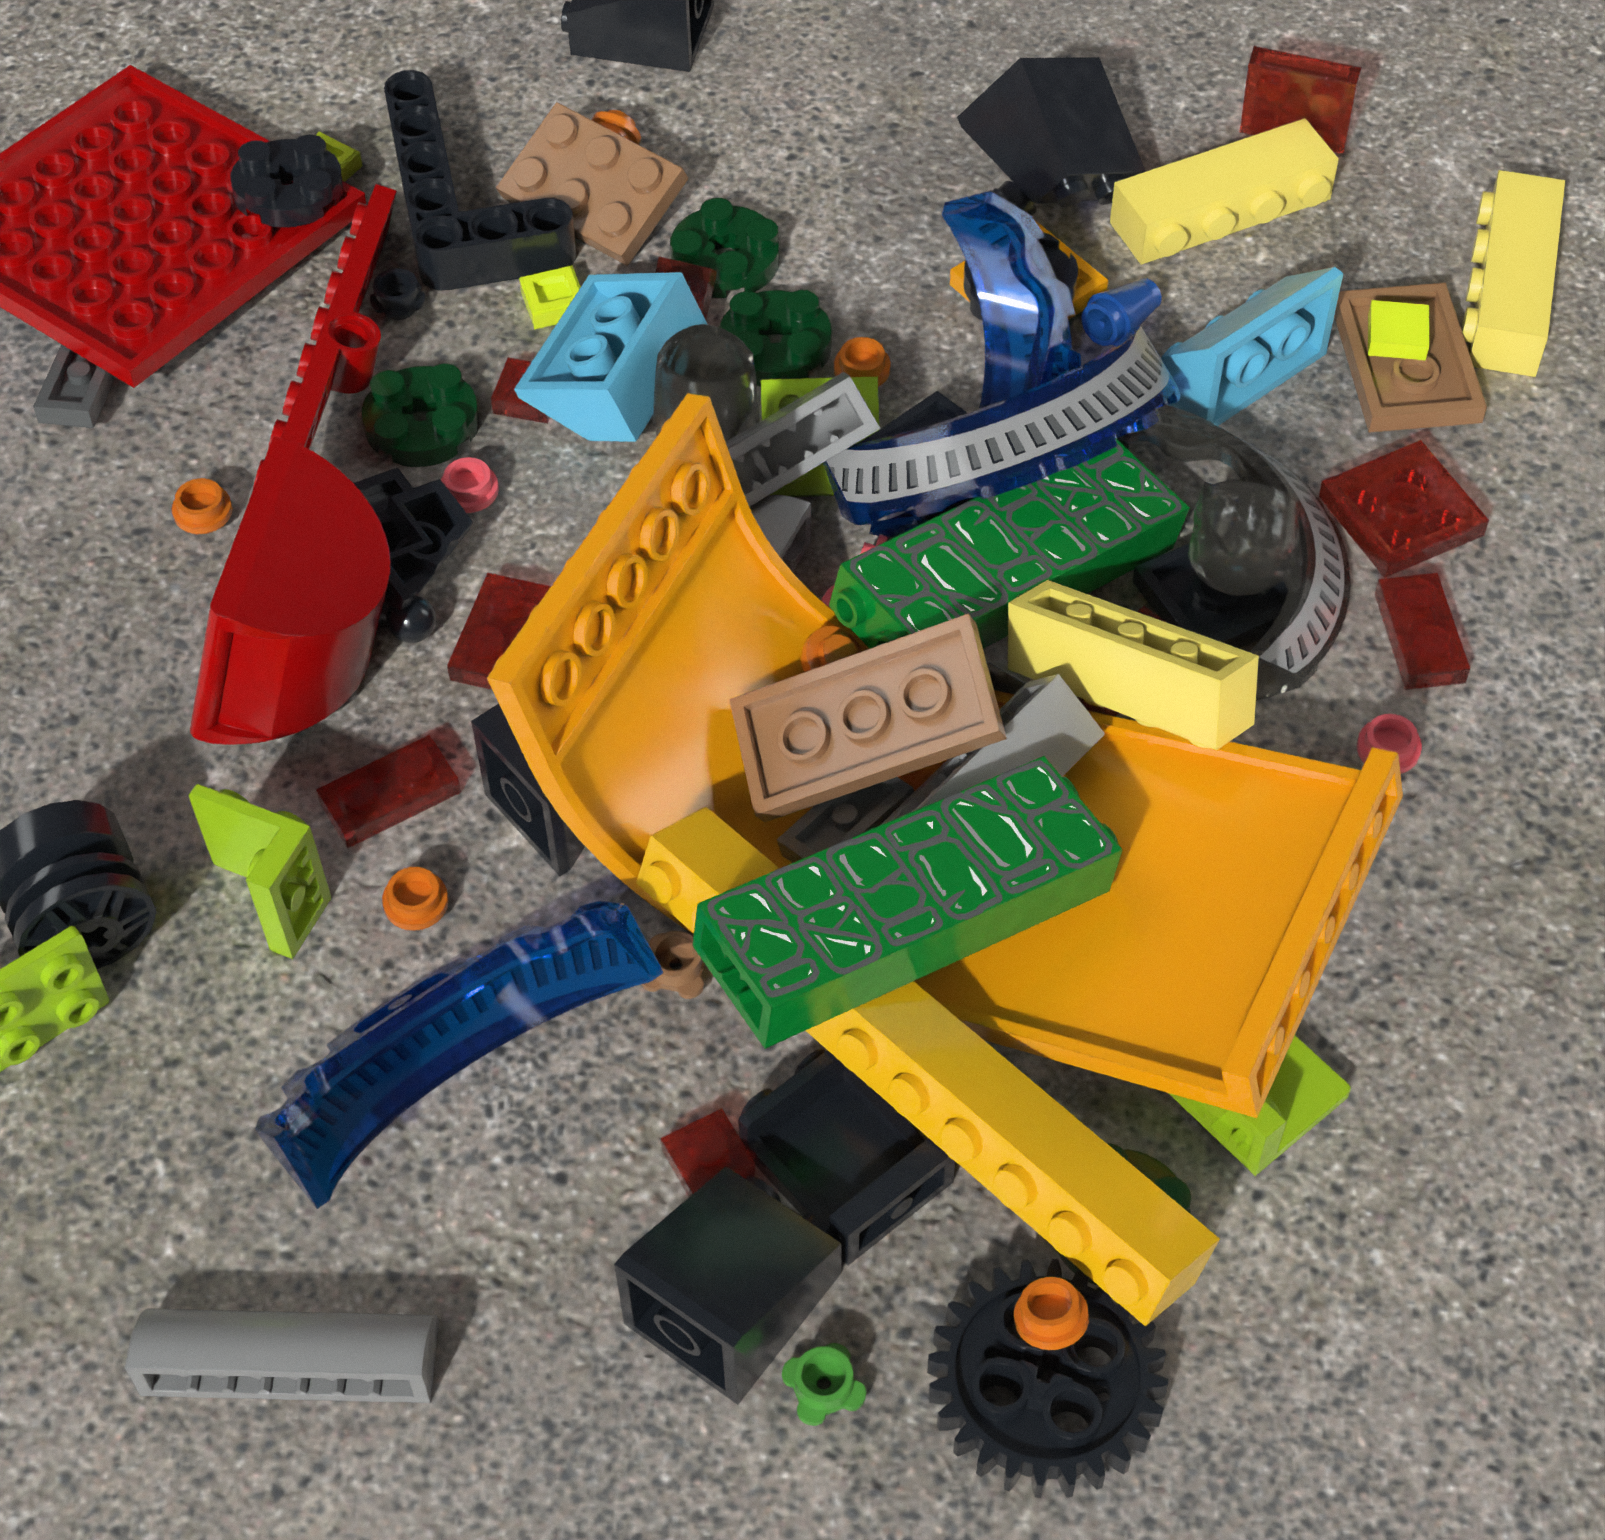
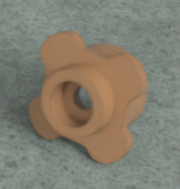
(677, 948)

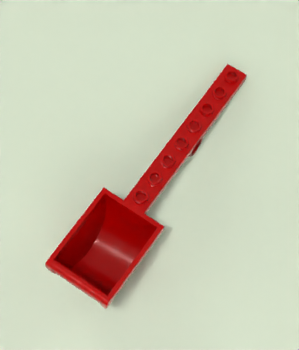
(310, 555)

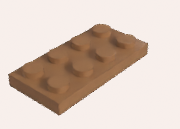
(867, 718)

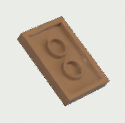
(606, 180)
(1411, 391)

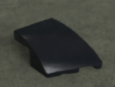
(419, 527)

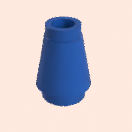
(1119, 310)

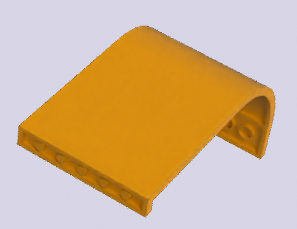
(1228, 856)

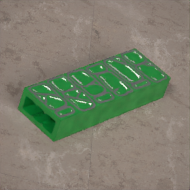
(1065, 529)
(904, 899)

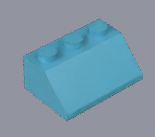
(1255, 345)
(604, 353)

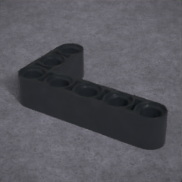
(473, 244)

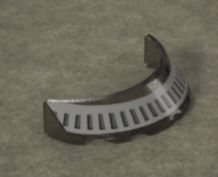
(1318, 609)

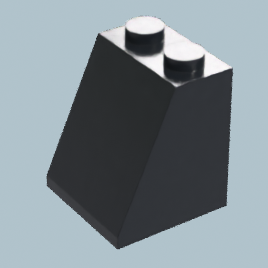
(637, 30)
(1055, 130)
(517, 794)
(727, 1280)

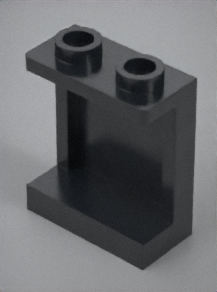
(842, 1153)

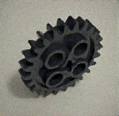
(1023, 1433)

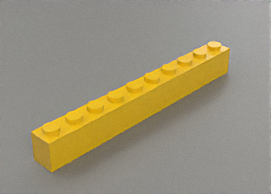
(972, 1103)

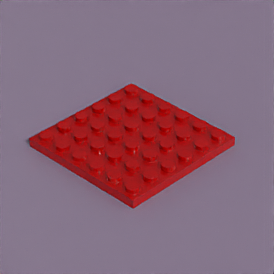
(130, 226)

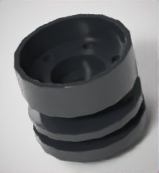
(76, 870)

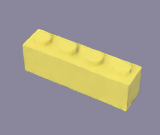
(1223, 191)
(1515, 273)
(1134, 664)

